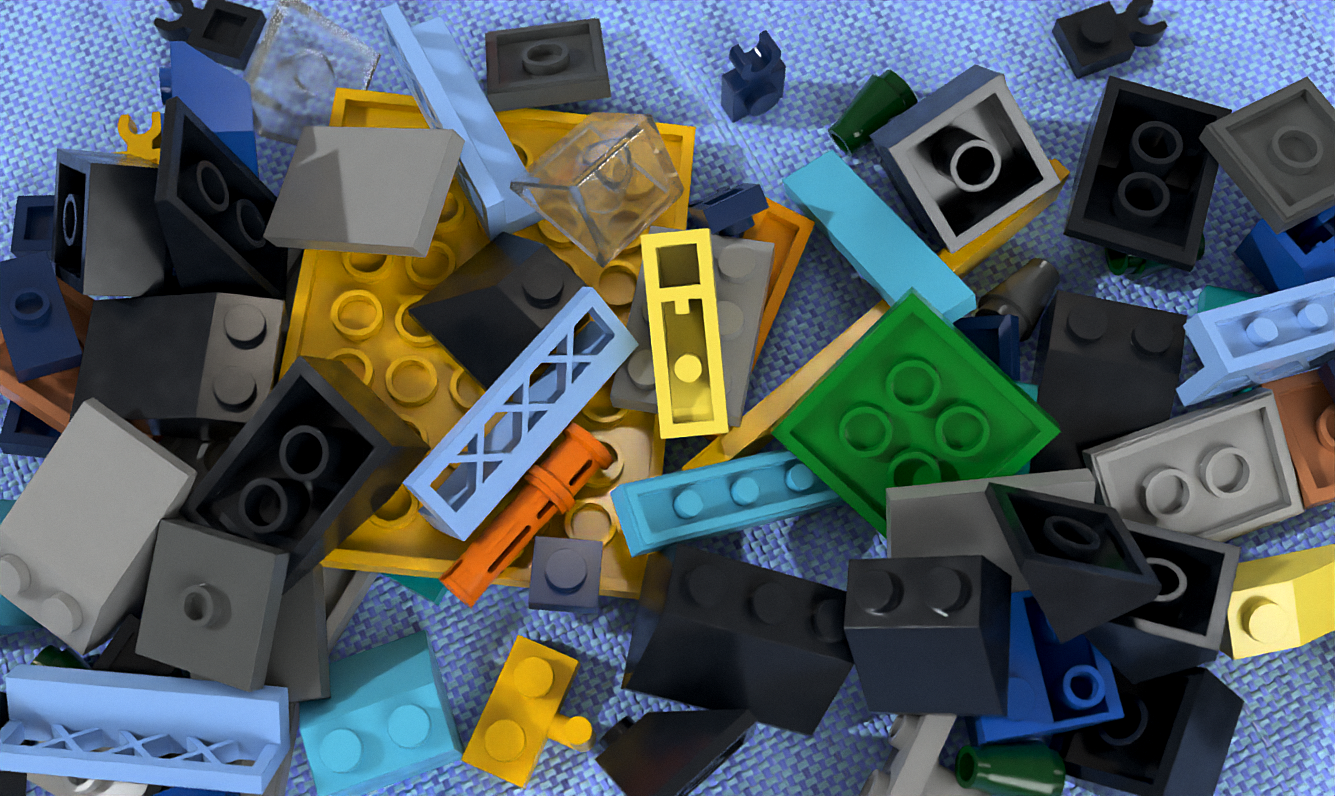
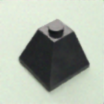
(497, 305)
(672, 749)

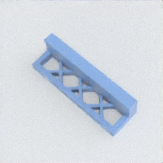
(454, 100)
(1261, 340)
(531, 420)
(143, 721)

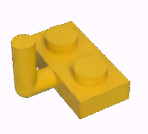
(526, 713)

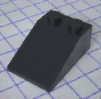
(1144, 174)
(214, 213)
(183, 361)
(1103, 373)
(308, 466)

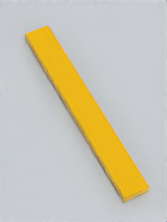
(757, 423)

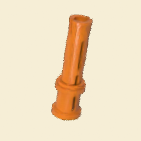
(546, 491)

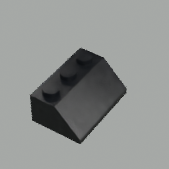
(737, 639)

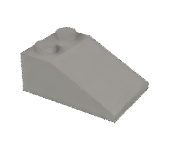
(89, 527)

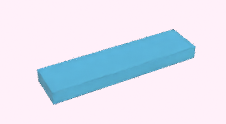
(875, 237)
(718, 500)

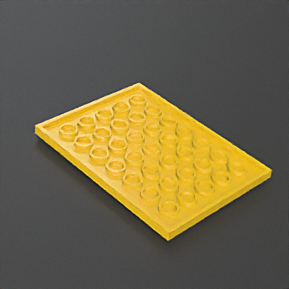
(357, 313)

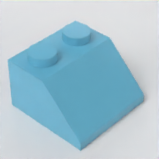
(382, 720)

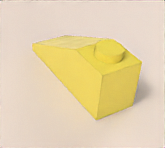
(685, 333)
(1280, 602)

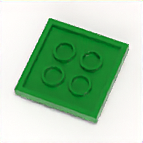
(912, 410)

